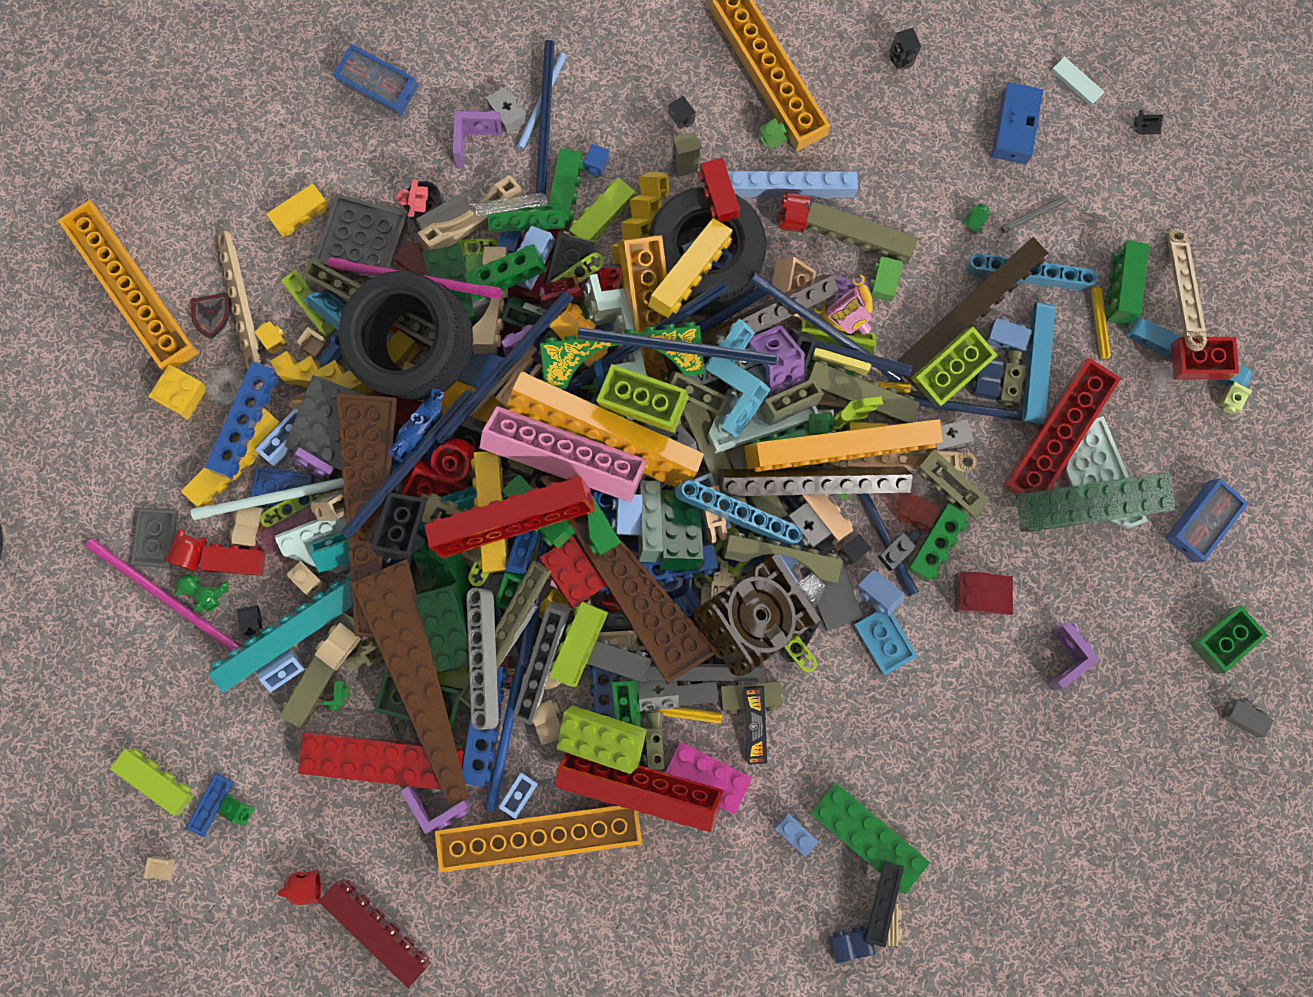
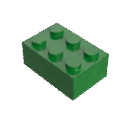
(1229, 639)

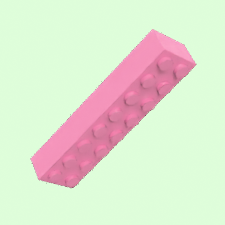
(562, 453)

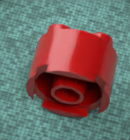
(794, 212)
(453, 460)

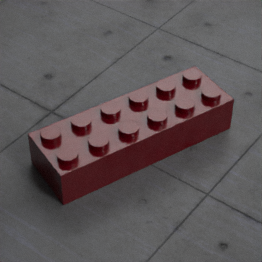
(375, 932)

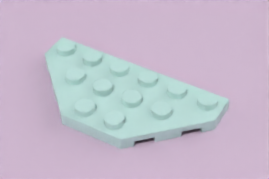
(755, 429)
(1098, 461)
(296, 541)

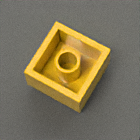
(178, 392)

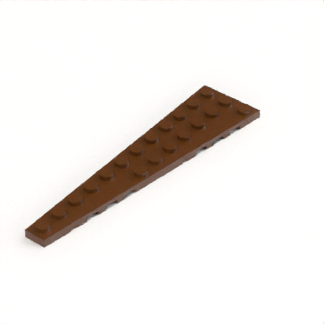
(366, 438)
(655, 618)
(401, 637)

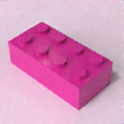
(701, 768)

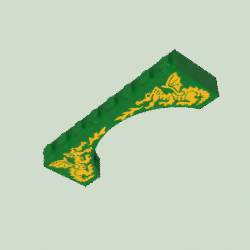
(564, 357)

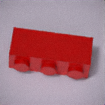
(719, 190)
(232, 560)

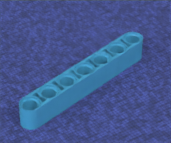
(1040, 277)
(1160, 340)
(1038, 363)
(730, 512)

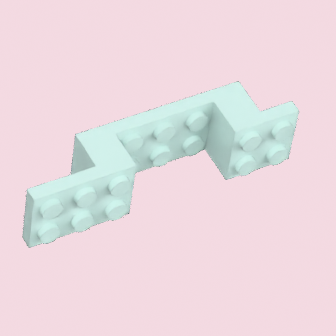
(612, 308)

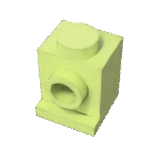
(1233, 392)

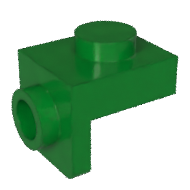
(976, 217)
(821, 423)
(341, 692)
(235, 810)

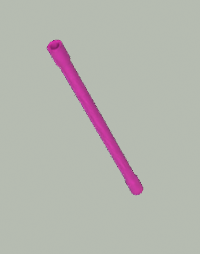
(484, 291)
(102, 552)

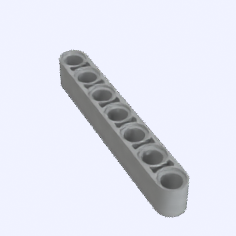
(482, 659)

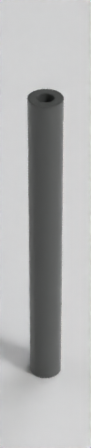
(1054, 204)

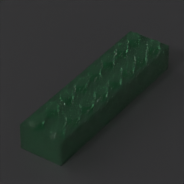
(1095, 501)

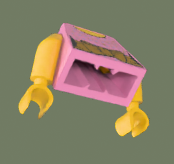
(850, 311)

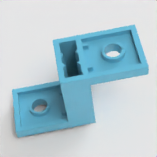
(750, 387)

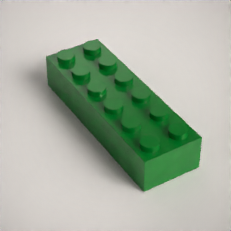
(867, 834)

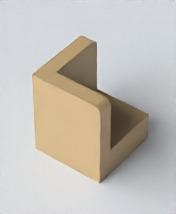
(312, 342)
(159, 868)

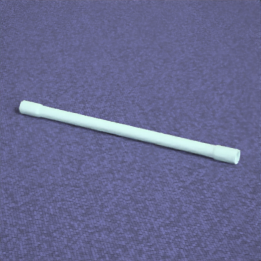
(208, 511)

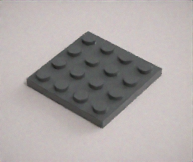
(361, 233)
(318, 423)

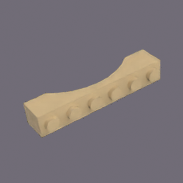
(449, 232)
(487, 331)

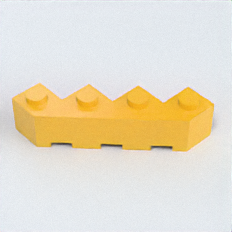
(644, 207)
(302, 372)

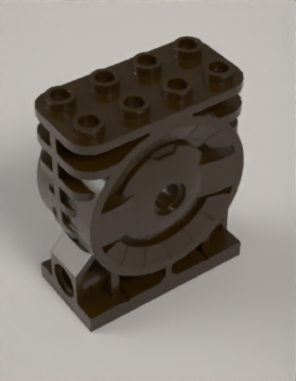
(732, 620)

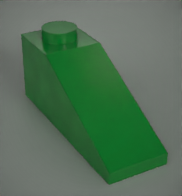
(600, 533)

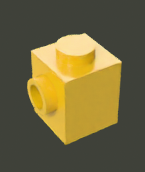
(271, 336)
(547, 598)

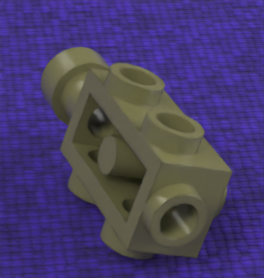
(1009, 381)
(368, 653)
(654, 747)

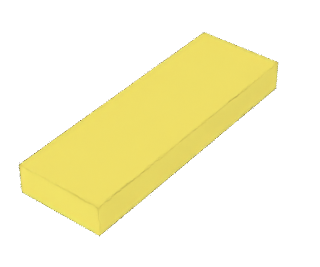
(841, 361)

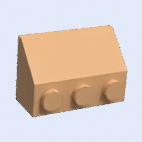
(791, 274)
(830, 516)

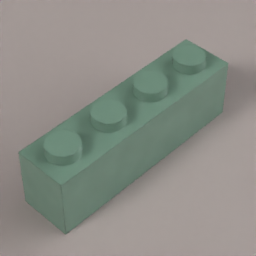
(650, 541)

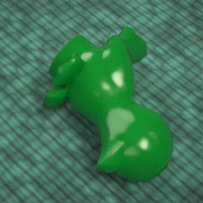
(204, 596)

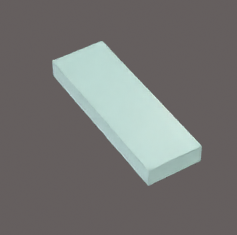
(1077, 81)

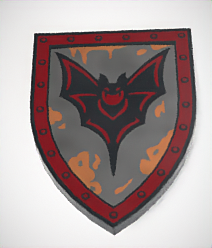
(210, 313)

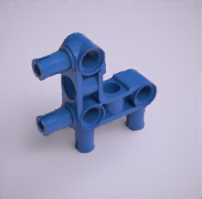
(415, 427)

